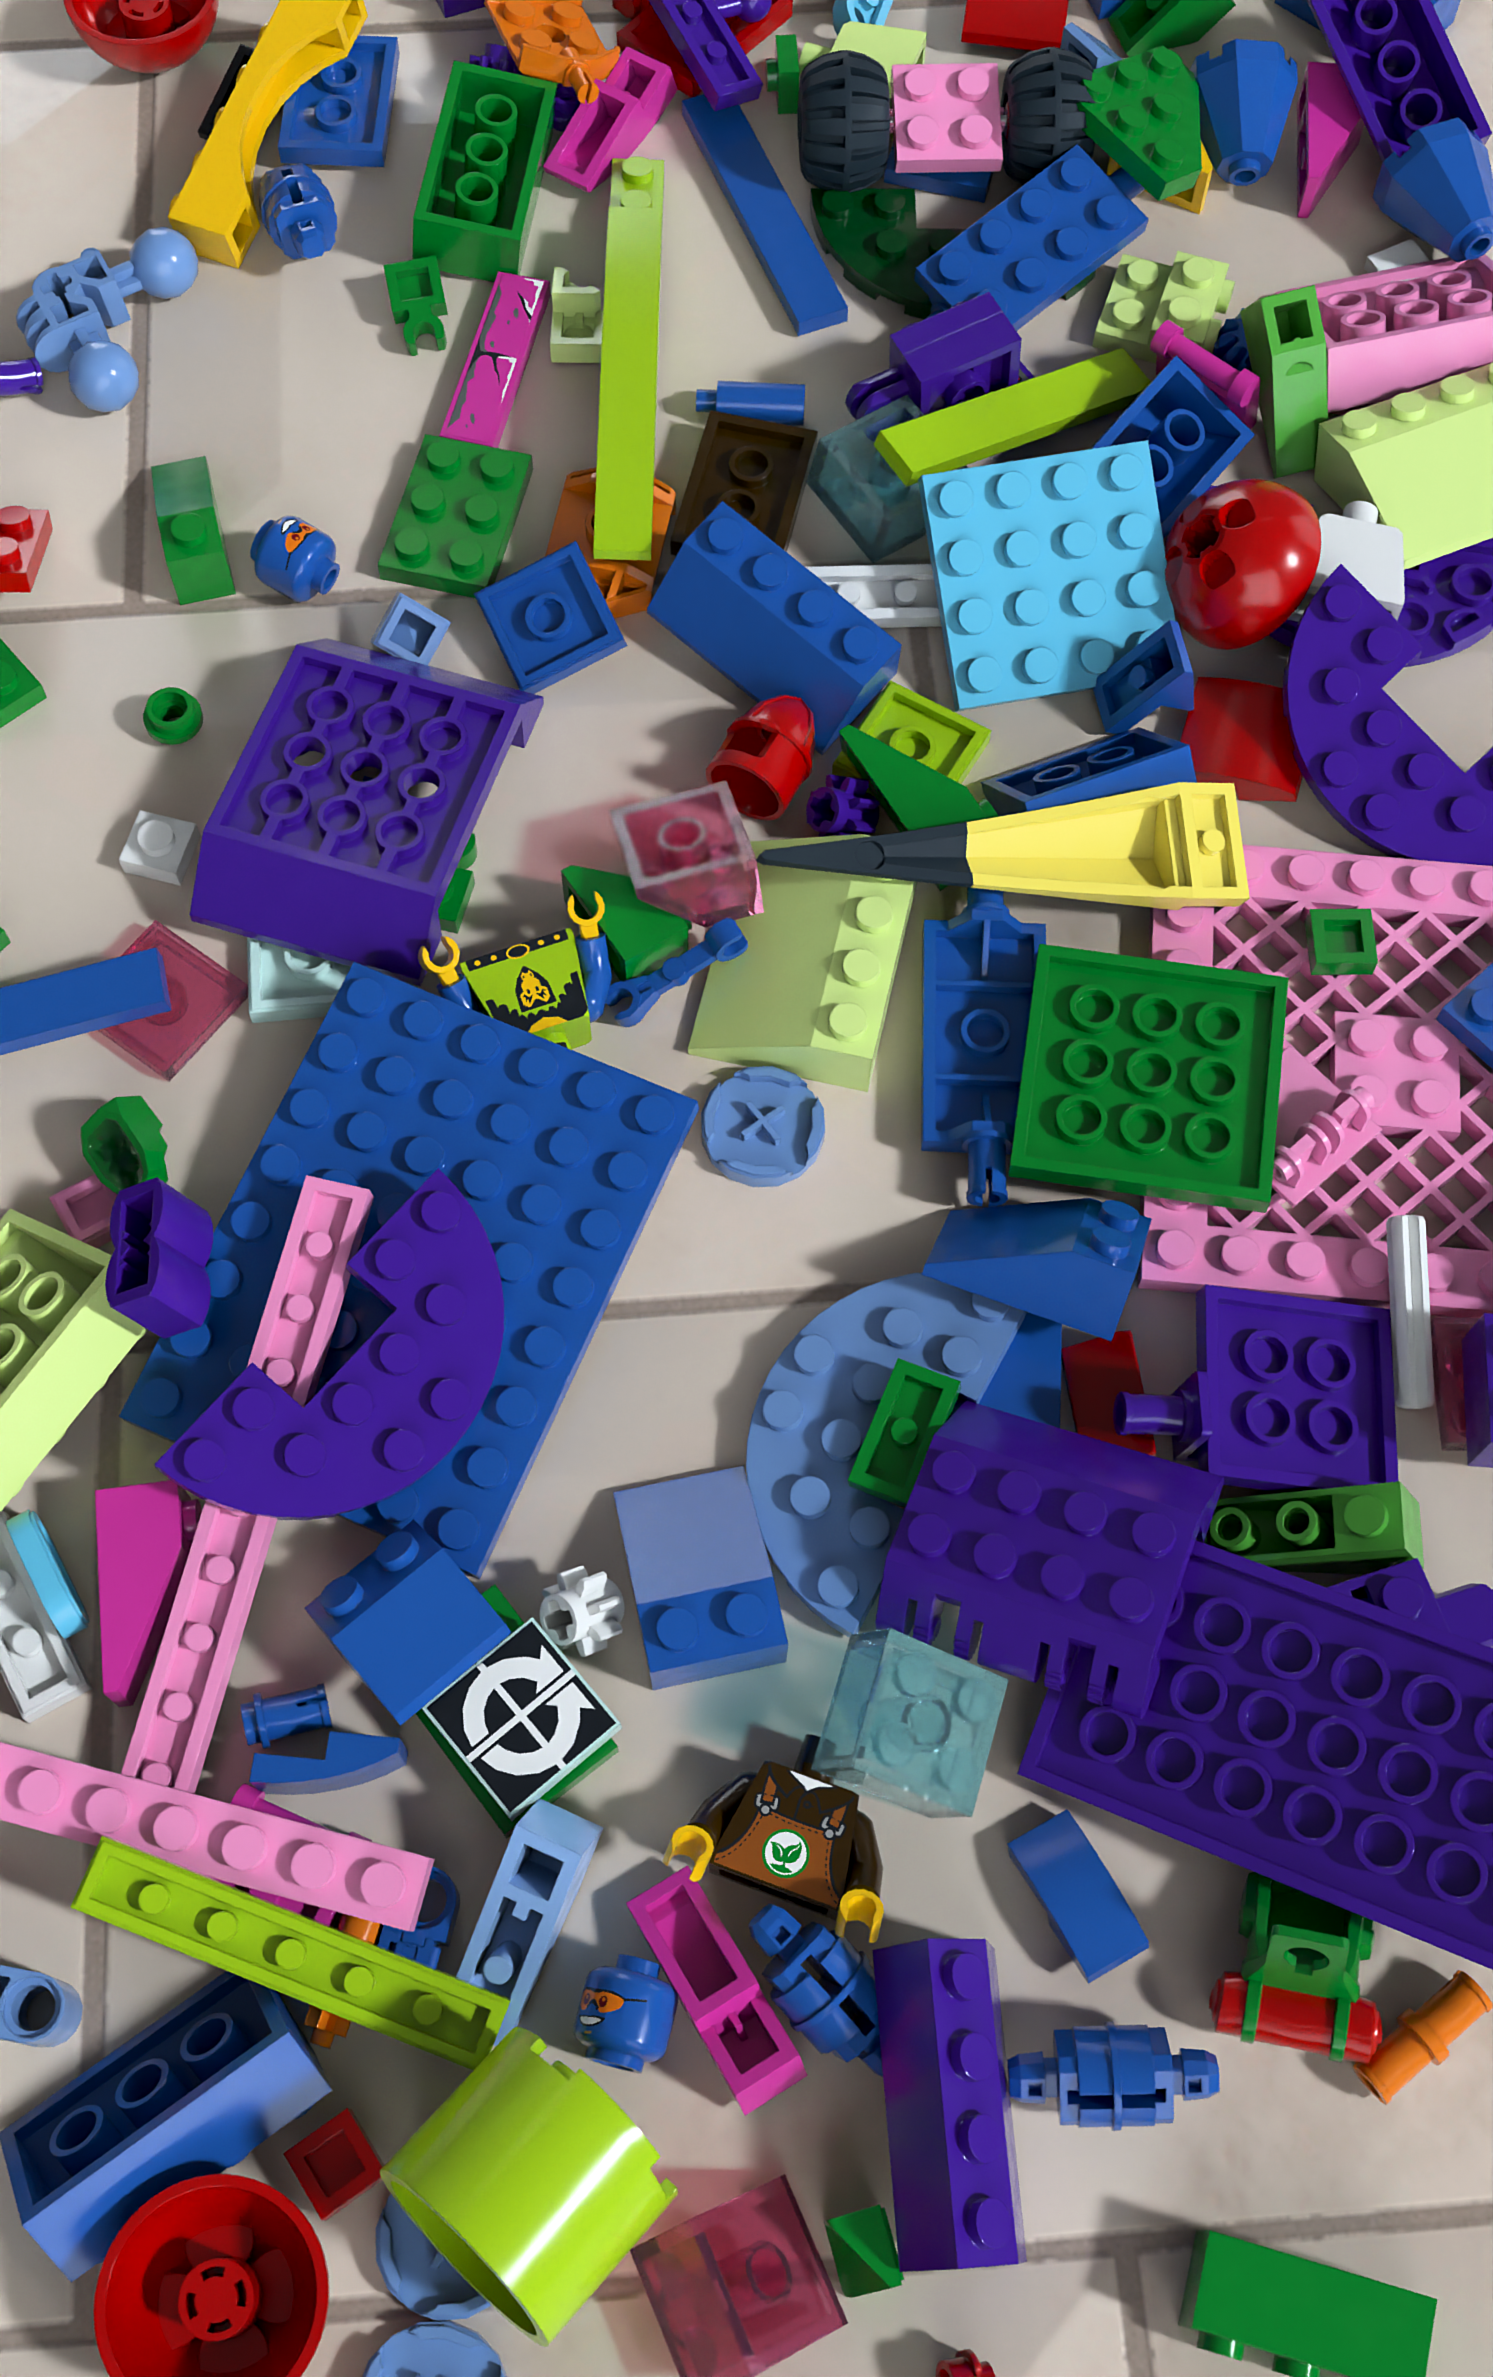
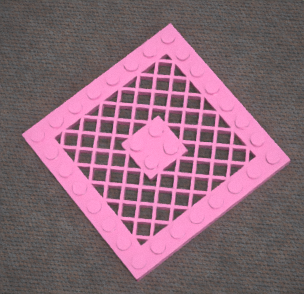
(1402, 1060)

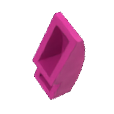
(614, 123)
(717, 1990)

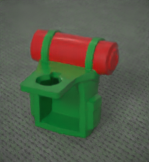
(1299, 1975)

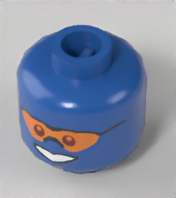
(294, 558)
(625, 2014)

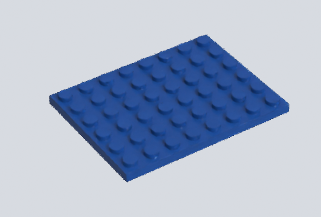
(540, 1145)

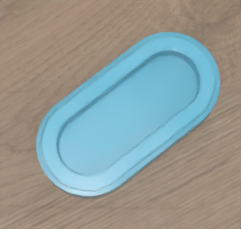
(48, 1573)

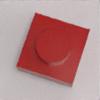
(335, 2164)

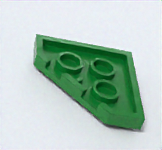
(1148, 119)

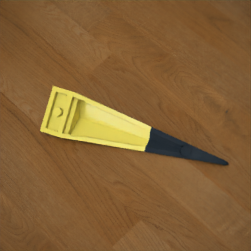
(1130, 848)

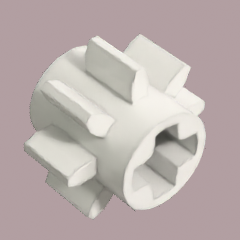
(582, 1611)

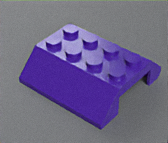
(1044, 1548)

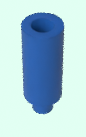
(757, 400)

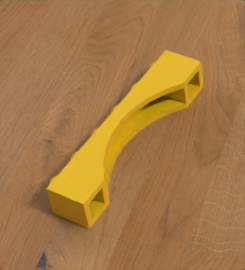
(218, 197)

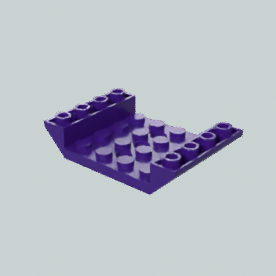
(344, 861)

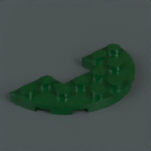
(880, 245)

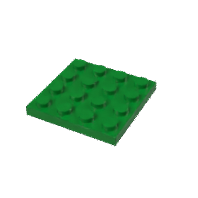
(1151, 1078)

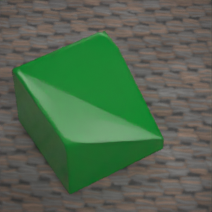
(864, 2251)

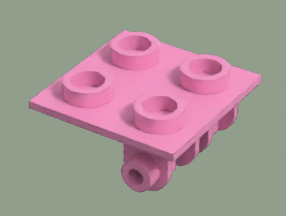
(1316, 1127)

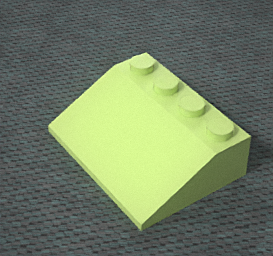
(1419, 463)
(813, 974)
(54, 1340)

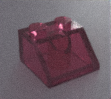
(691, 855)
(739, 2285)

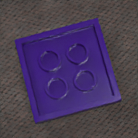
(1296, 1391)

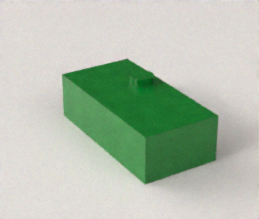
(484, 171)

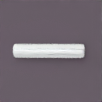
(1410, 1312)

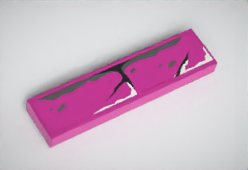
(497, 360)

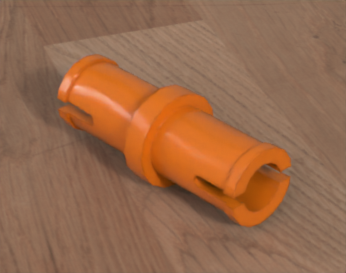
(1423, 2036)

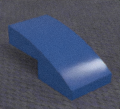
(348, 1762)
(1078, 1896)

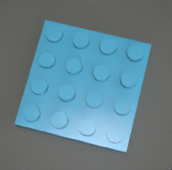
(1044, 570)

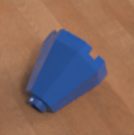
(1244, 106)
(1441, 190)

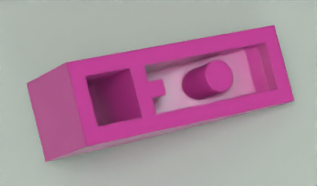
(1326, 132)
(141, 1560)

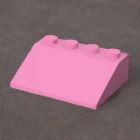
(1404, 333)

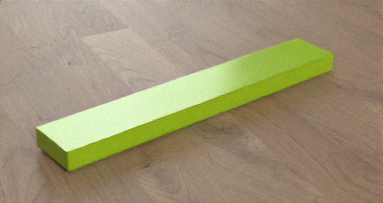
(1011, 416)
(291, 1953)

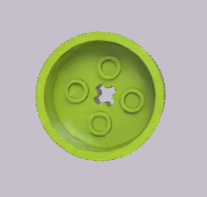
(529, 2184)

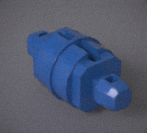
(297, 211)
(813, 2003)
(1113, 2076)

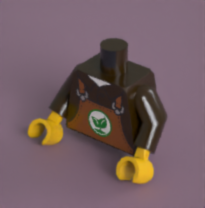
(791, 1840)

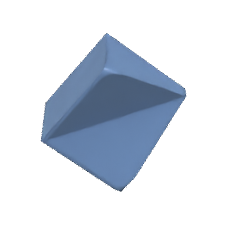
(410, 630)

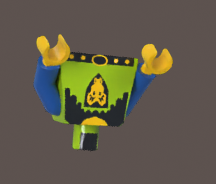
(540, 985)

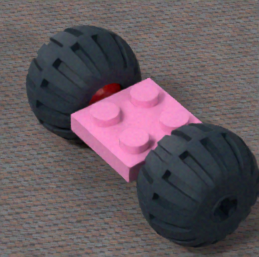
(938, 117)

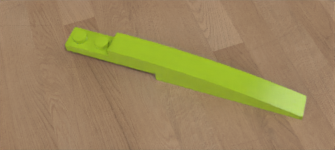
(629, 362)

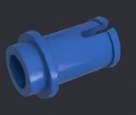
(285, 1715)

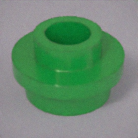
(172, 703)

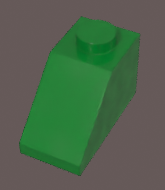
(1170, 23)
(635, 932)

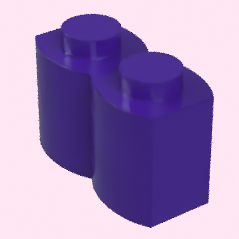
(159, 1258)

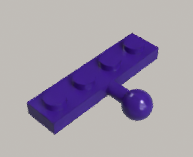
(711, 48)

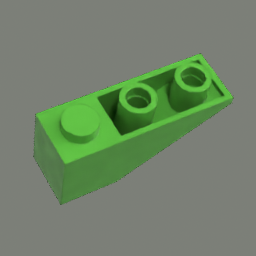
(1290, 358)
(1322, 1529)

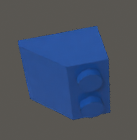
(407, 1621)

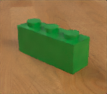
(1302, 2312)

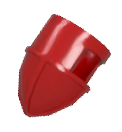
(766, 756)

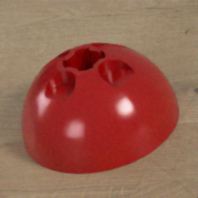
(144, 33)
(1241, 561)
(180, 2272)

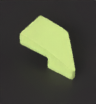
(575, 321)

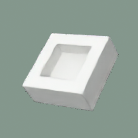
(159, 847)

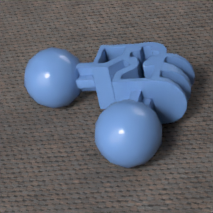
(98, 369)

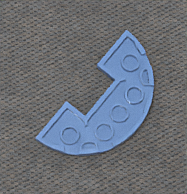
(818, 1412)

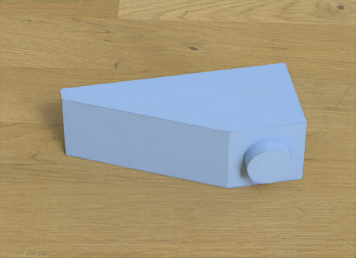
(528, 1904)

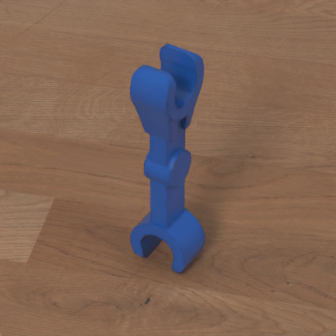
(721, 943)

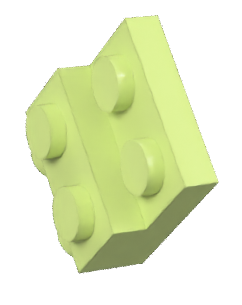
(1152, 292)

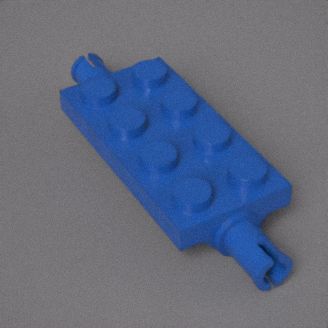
(1038, 240)
(975, 1035)

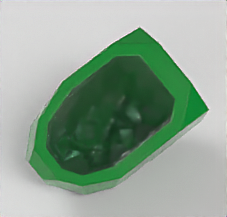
(124, 1143)

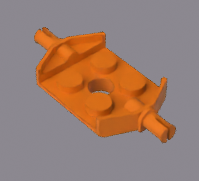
(554, 43)
(624, 583)

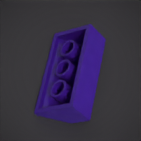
(1398, 68)
(948, 2106)

